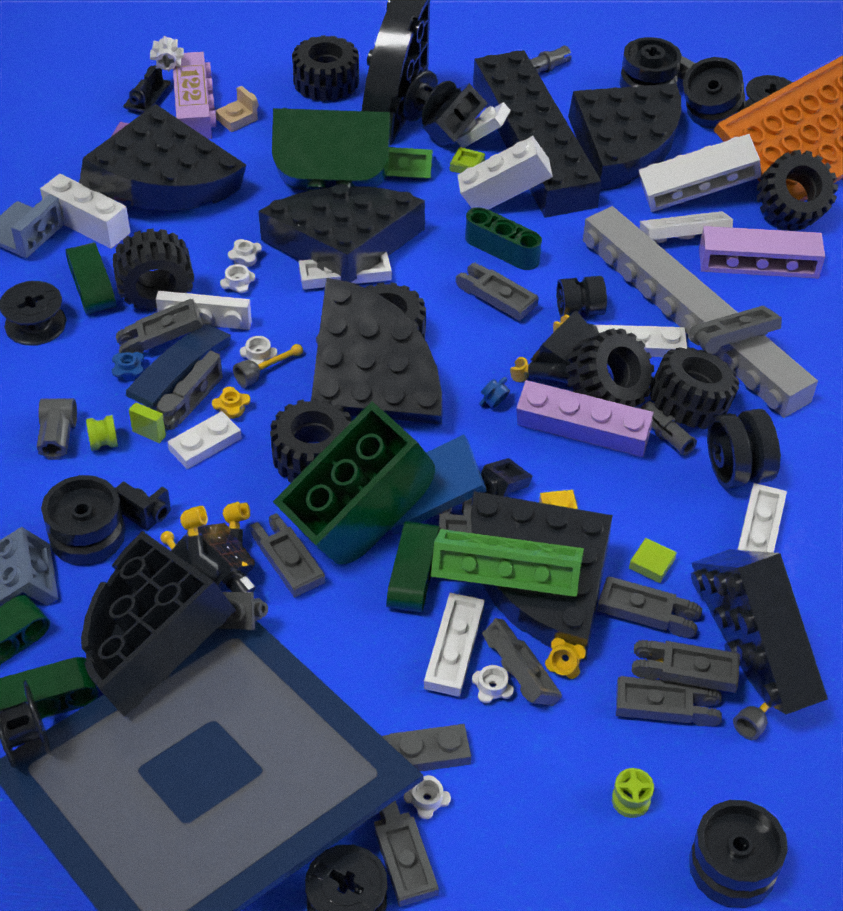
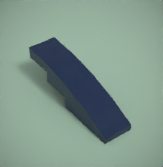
(176, 364)

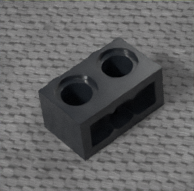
(455, 115)

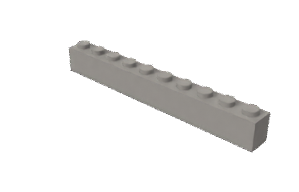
(690, 302)

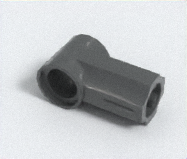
(55, 421)

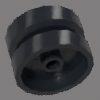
(650, 63)
(713, 91)
(743, 448)
(83, 519)
(737, 853)

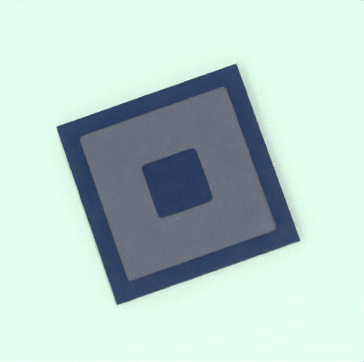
(208, 783)

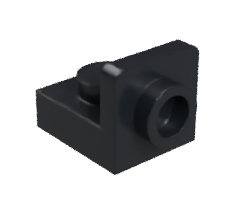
(504, 477)
(143, 509)

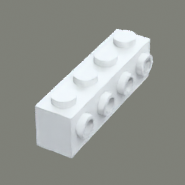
(700, 172)

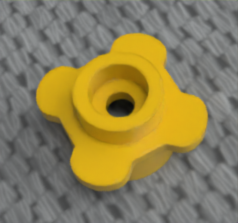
(231, 402)
(556, 663)

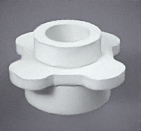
(244, 252)
(237, 278)
(258, 349)
(492, 675)
(431, 787)

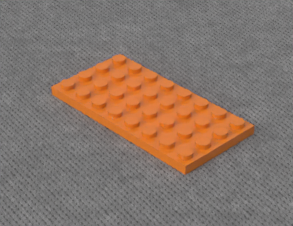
(796, 118)

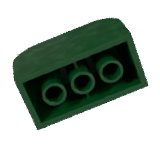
(330, 147)
(358, 486)

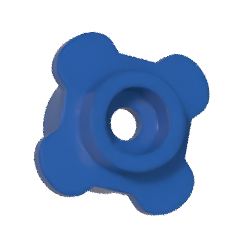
(127, 365)
(494, 393)

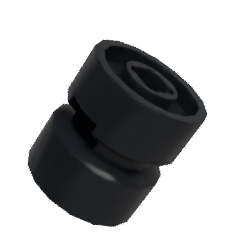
(583, 296)

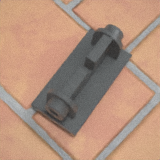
(247, 610)

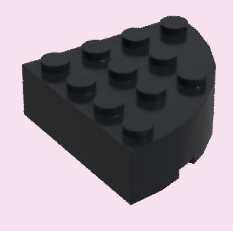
(397, 59)
(625, 128)
(161, 165)
(343, 226)
(374, 355)
(537, 612)
(147, 621)
(763, 624)

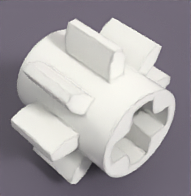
(166, 53)

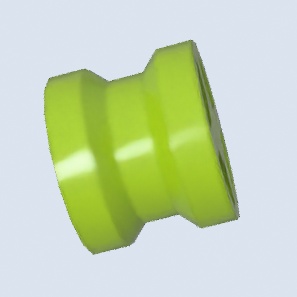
(101, 432)
(641, 788)

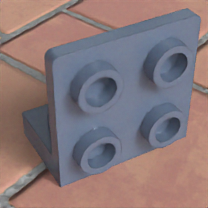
(27, 227)
(26, 568)

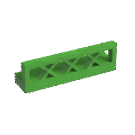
(410, 162)
(507, 562)

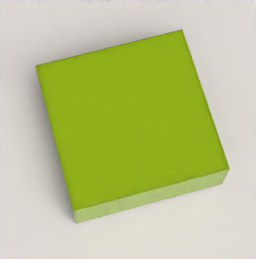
(465, 159)
(147, 422)
(652, 560)

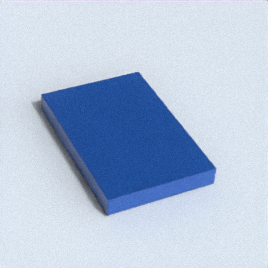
(453, 482)

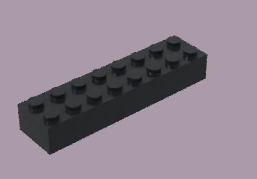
(534, 113)

